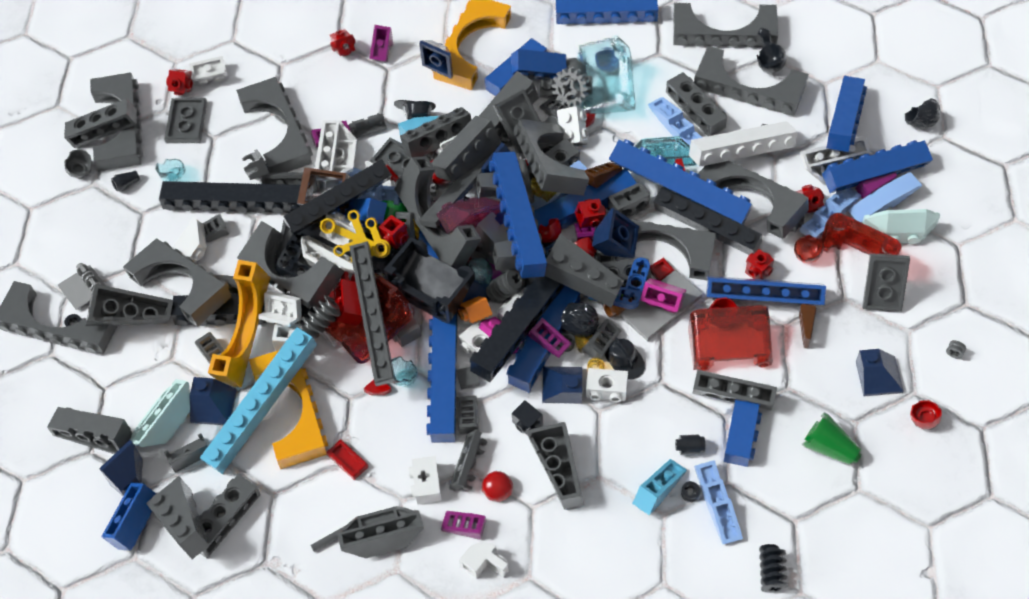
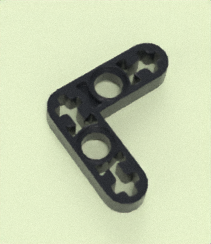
(293, 264)

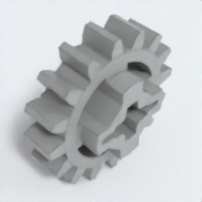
(570, 87)

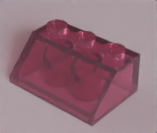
(466, 212)

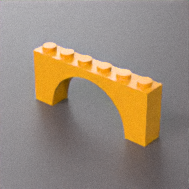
(477, 15)
(232, 363)
(305, 439)

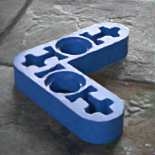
(631, 291)

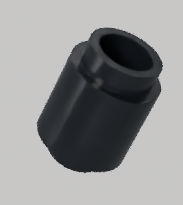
(690, 444)

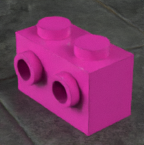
(663, 295)

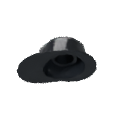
(415, 108)
(625, 357)

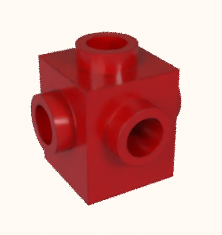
(342, 42)
(179, 81)
(815, 196)
(590, 213)
(394, 232)
(759, 265)

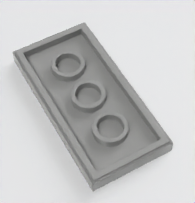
(649, 319)

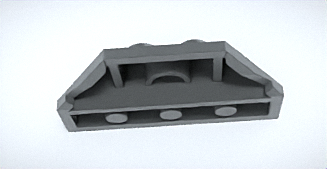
(380, 532)

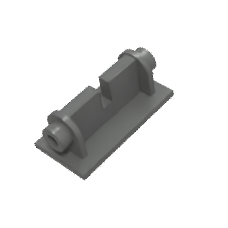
(365, 127)

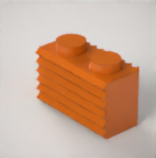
(474, 310)

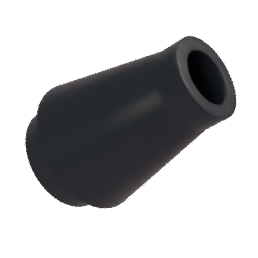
(123, 181)

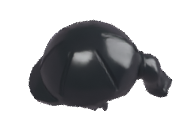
(771, 56)

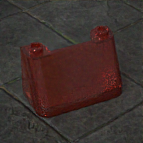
(844, 229)
(396, 315)
(730, 335)

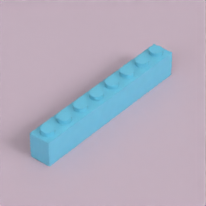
(259, 400)

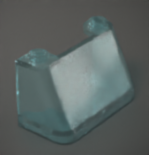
(612, 73)

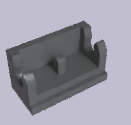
(257, 167)
(187, 454)

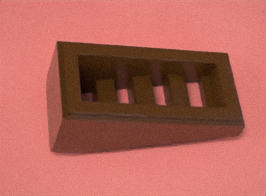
(602, 173)
(807, 317)

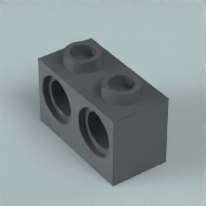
(630, 200)

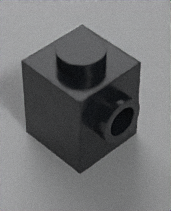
(526, 417)

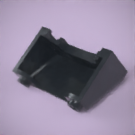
(428, 281)

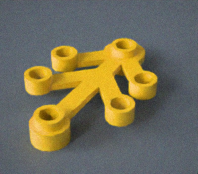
(359, 236)

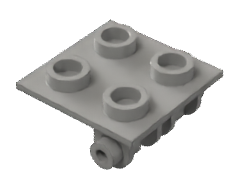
(80, 285)

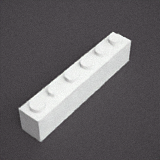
(742, 143)

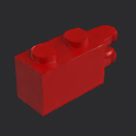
(348, 300)

